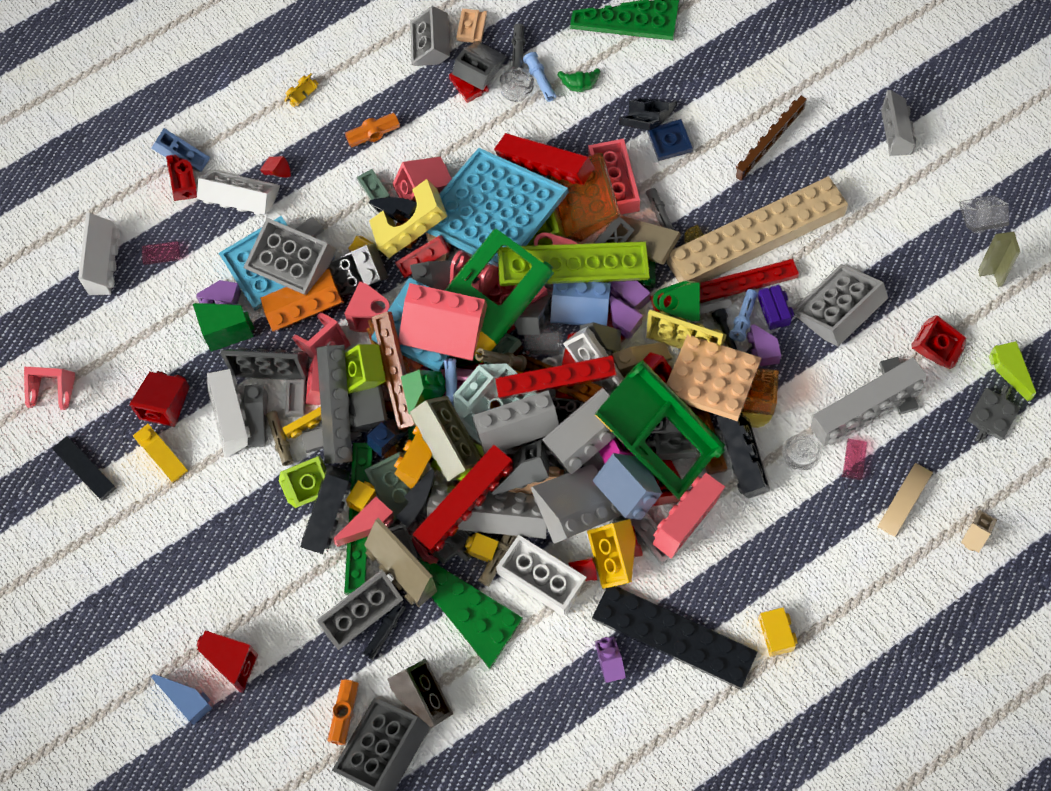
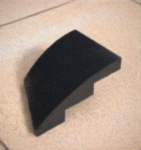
(647, 113)

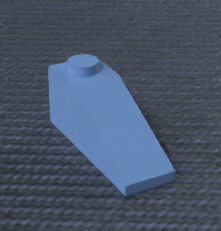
(170, 144)
(186, 699)

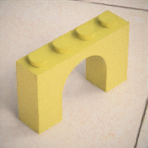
(427, 214)

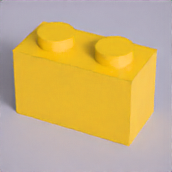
(777, 632)

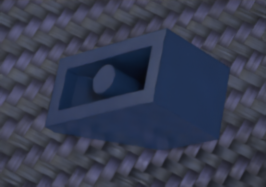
(385, 436)

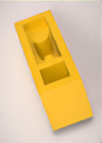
(160, 453)

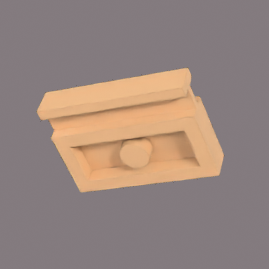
(471, 25)

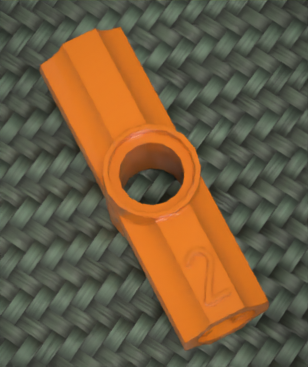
(372, 129)
(345, 699)

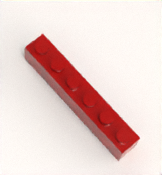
(545, 159)
(555, 377)
(463, 499)

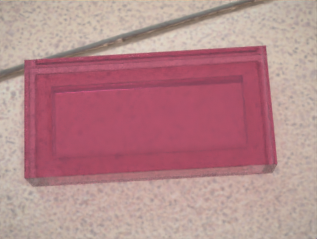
(160, 253)
(854, 459)

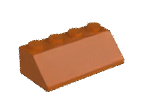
(290, 307)

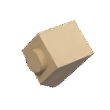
(978, 531)

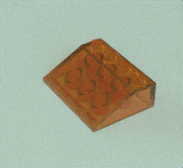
(589, 205)

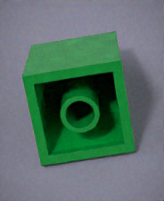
(223, 324)

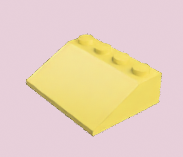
(674, 330)

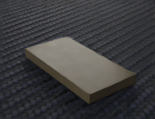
(658, 239)

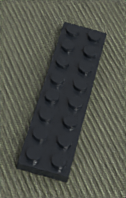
(675, 636)

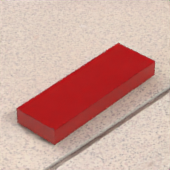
(427, 252)

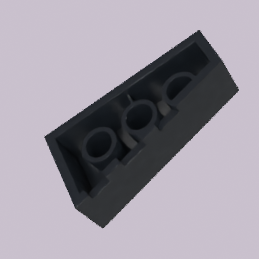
(744, 455)
(325, 510)

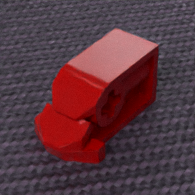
(181, 178)

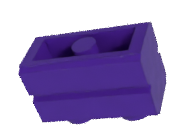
(775, 307)

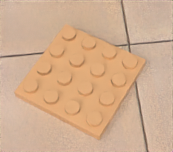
(713, 377)

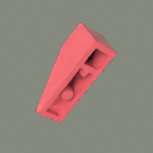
(363, 522)

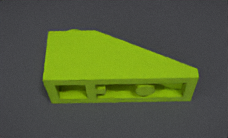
(1011, 366)

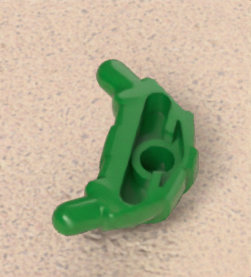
(579, 81)

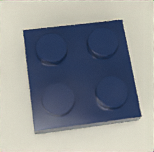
(670, 140)

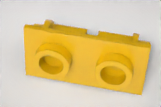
(295, 94)

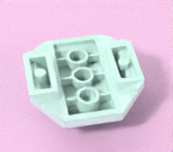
(479, 391)

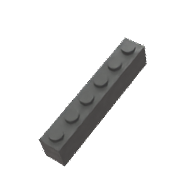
(334, 404)

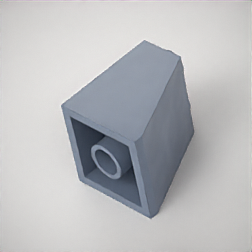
(628, 485)

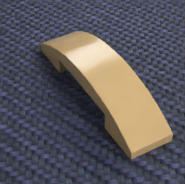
(905, 499)

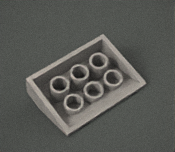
(289, 256)
(841, 303)
(573, 503)

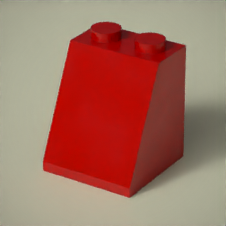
(160, 398)
(229, 657)

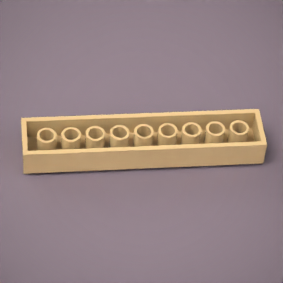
(758, 232)

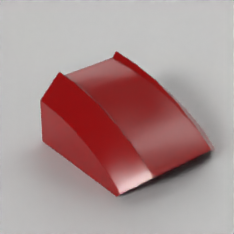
(939, 342)

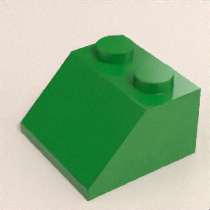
(422, 386)

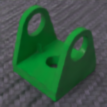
(684, 300)

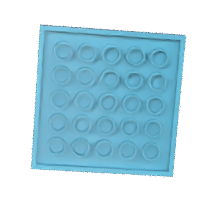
(498, 196)

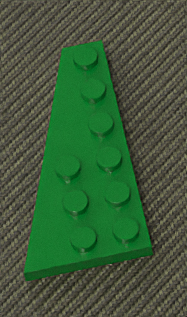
(634, 18)
(475, 615)

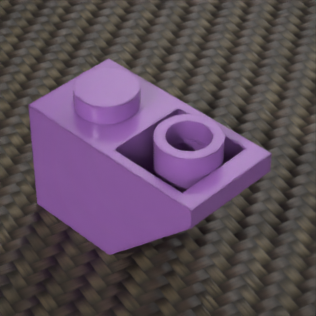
(220, 293)
(631, 293)
(624, 317)
(764, 346)
(610, 659)

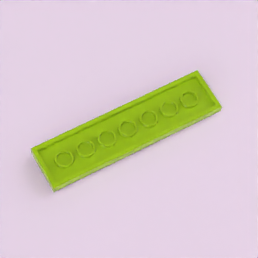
(578, 262)

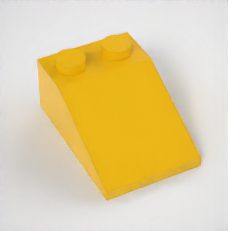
(613, 552)

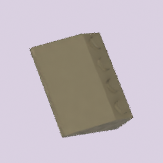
(399, 564)

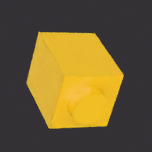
(360, 496)
(481, 547)

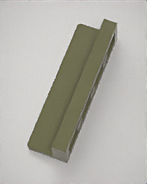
(1000, 257)

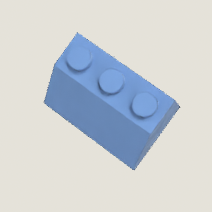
(580, 303)

